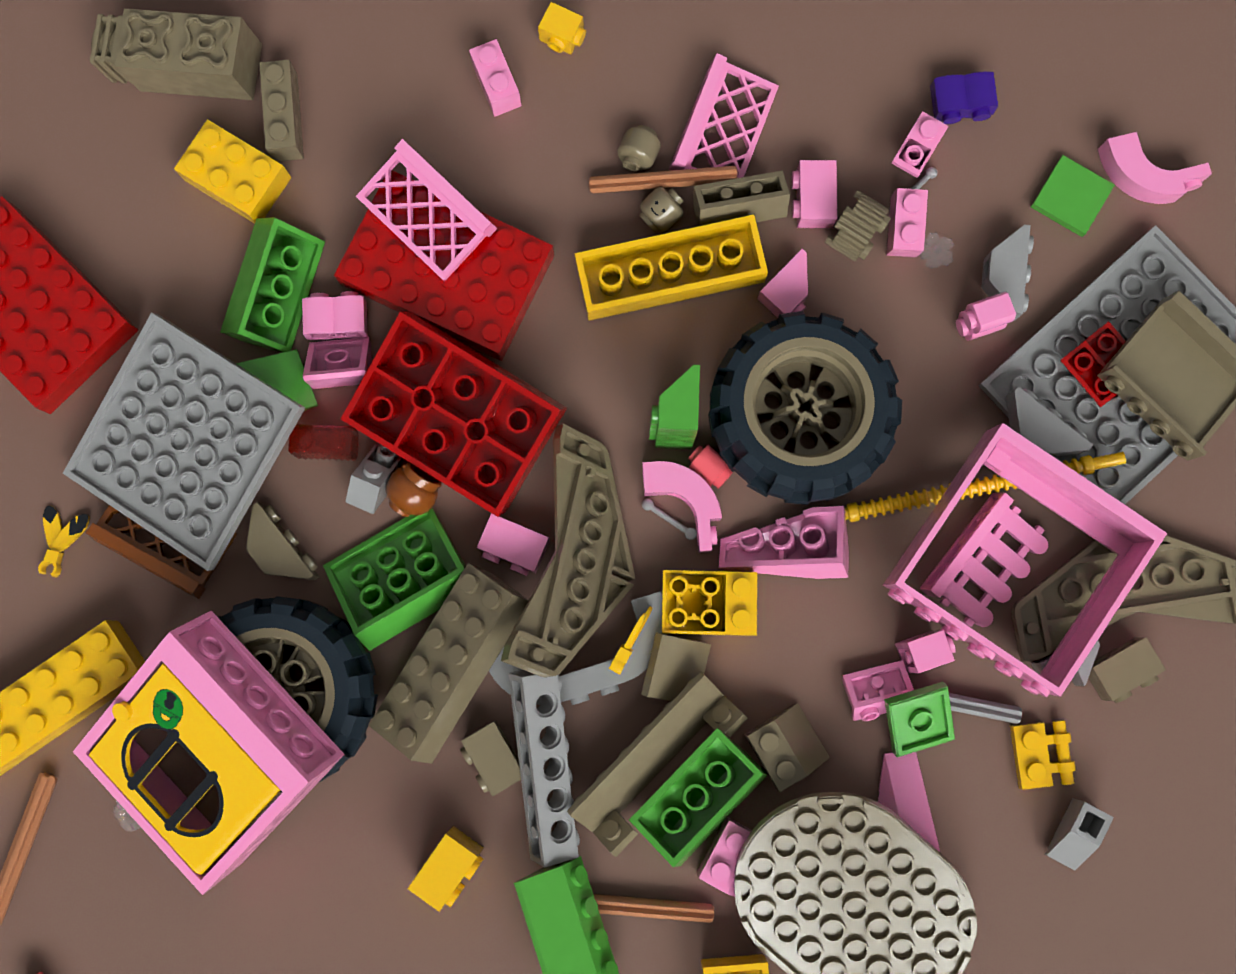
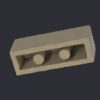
(281, 110)
(757, 195)

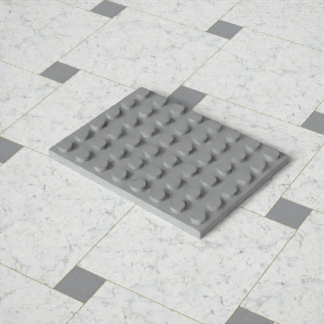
(1124, 298)

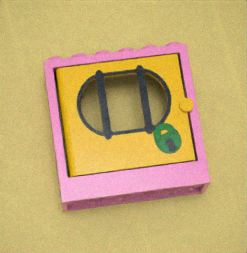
(236, 728)

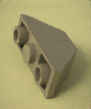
(276, 548)

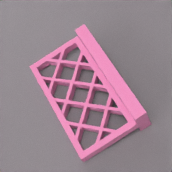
(704, 108)
(443, 190)

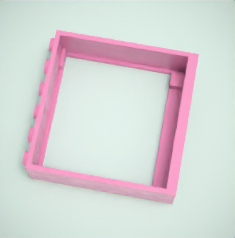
(1073, 499)

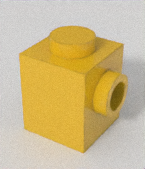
(561, 29)

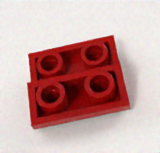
(1091, 357)

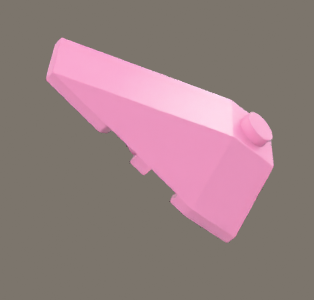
(796, 547)
(904, 793)

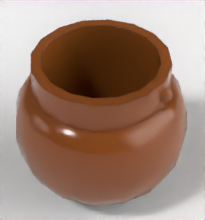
(411, 490)

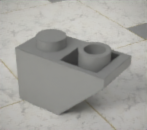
(370, 478)
(1078, 834)

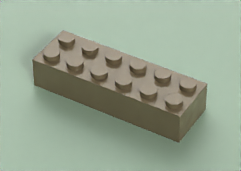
(448, 664)

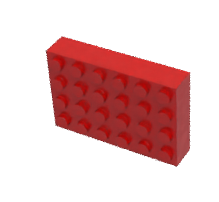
(479, 300)
(51, 316)
(453, 413)

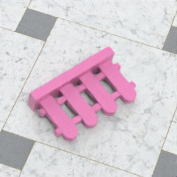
(960, 559)

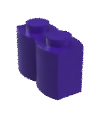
(964, 97)

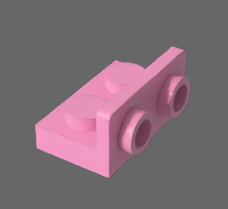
(871, 686)

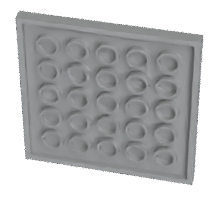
(183, 441)

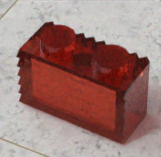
(324, 442)

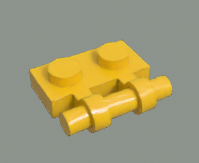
(1032, 754)

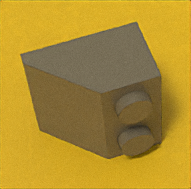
(787, 747)

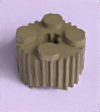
(858, 226)

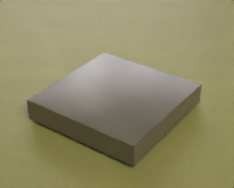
(672, 665)

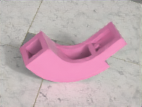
(1140, 179)
(687, 485)

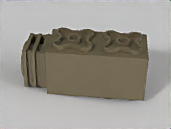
(178, 53)

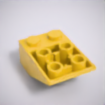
(709, 603)

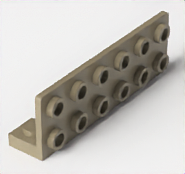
(647, 755)

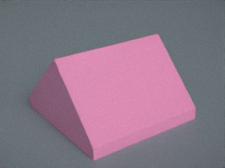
(337, 362)

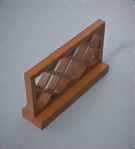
(146, 557)

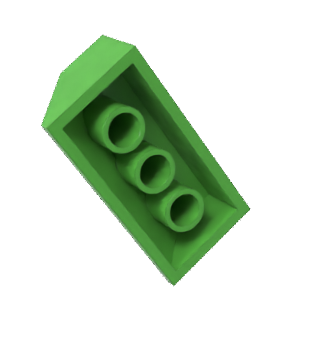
(272, 284)
(677, 413)
(698, 798)
(565, 920)

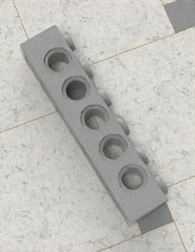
(561, 844)

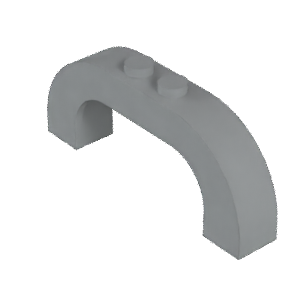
(599, 677)

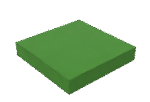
(1072, 196)
(919, 719)

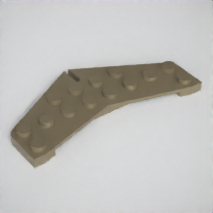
(589, 547)
(1175, 583)

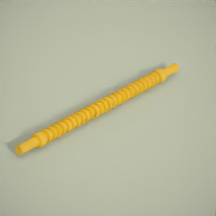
(853, 512)

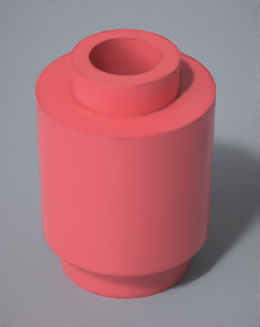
(709, 466)

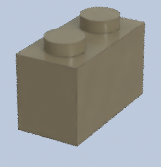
(1125, 669)
(492, 757)

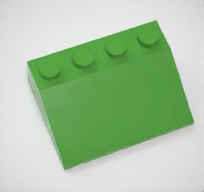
(395, 577)

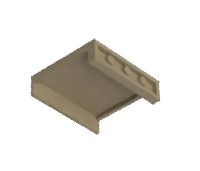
(1176, 375)

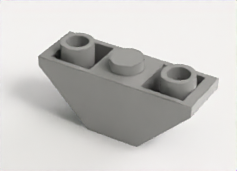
(1007, 269)
(1043, 425)

